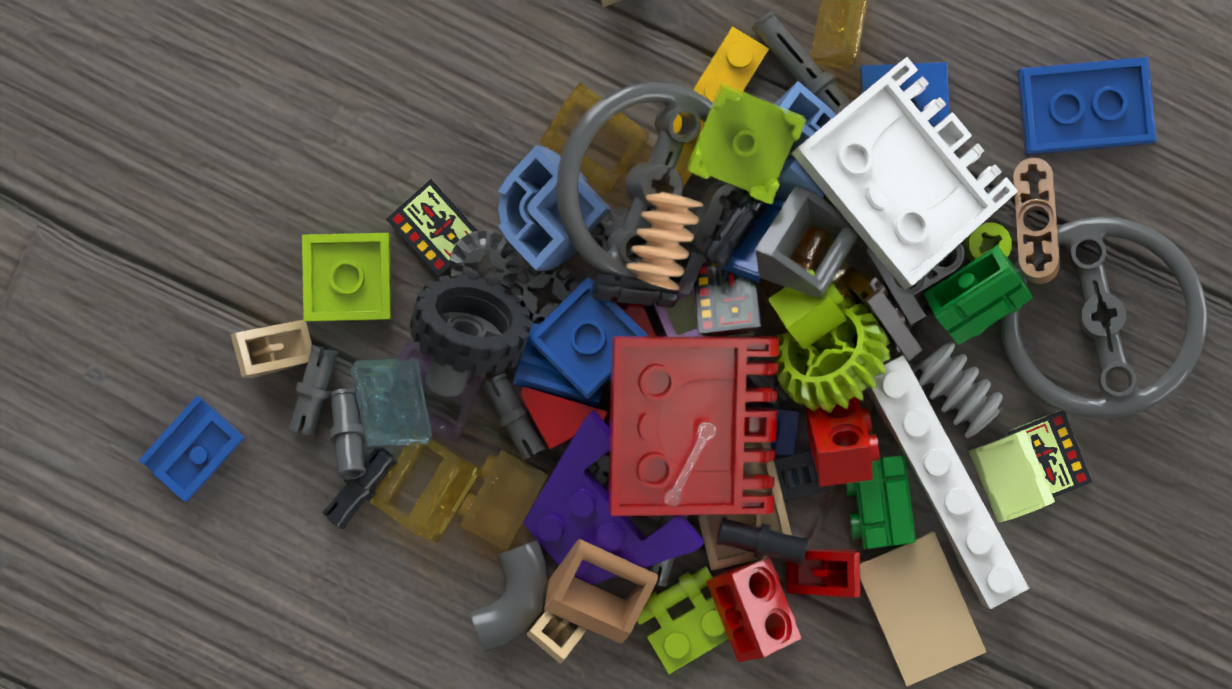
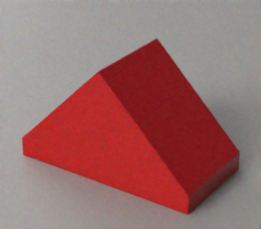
(555, 416)
(826, 573)

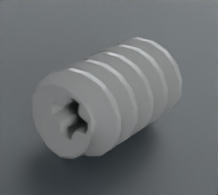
(959, 388)

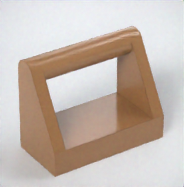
(595, 607)

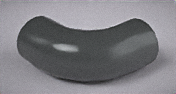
(521, 600)

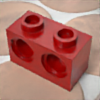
(842, 443)
(754, 610)

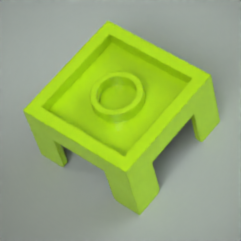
(745, 142)

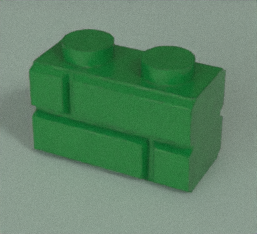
(978, 295)
(882, 505)

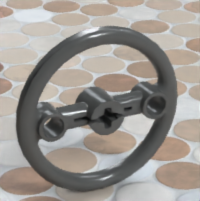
(638, 182)
(1133, 400)

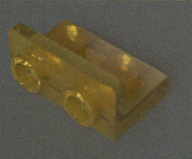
(502, 499)

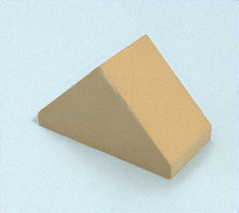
(272, 348)
(555, 635)

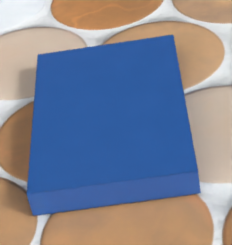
(1086, 106)

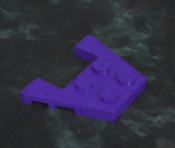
(577, 508)

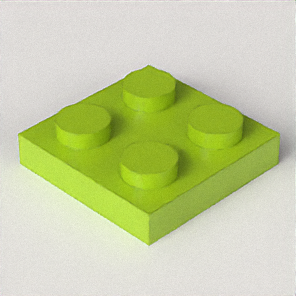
(346, 277)

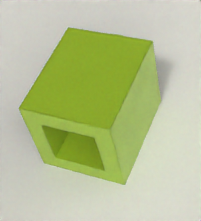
(809, 316)

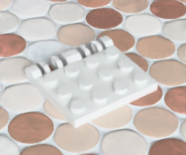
(901, 176)

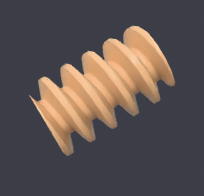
(664, 239)

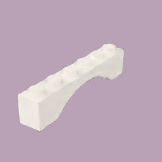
(946, 484)

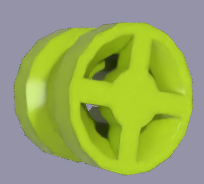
(976, 245)

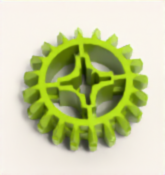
(834, 366)

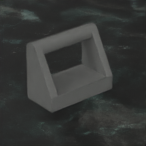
(786, 232)

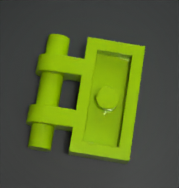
(690, 633)

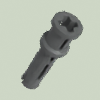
(800, 63)

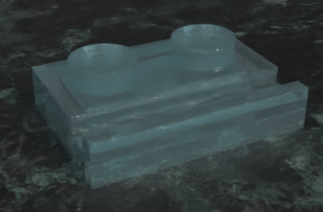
(391, 401)

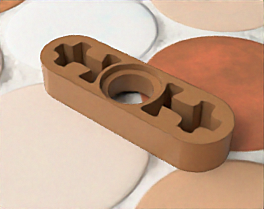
(1050, 249)

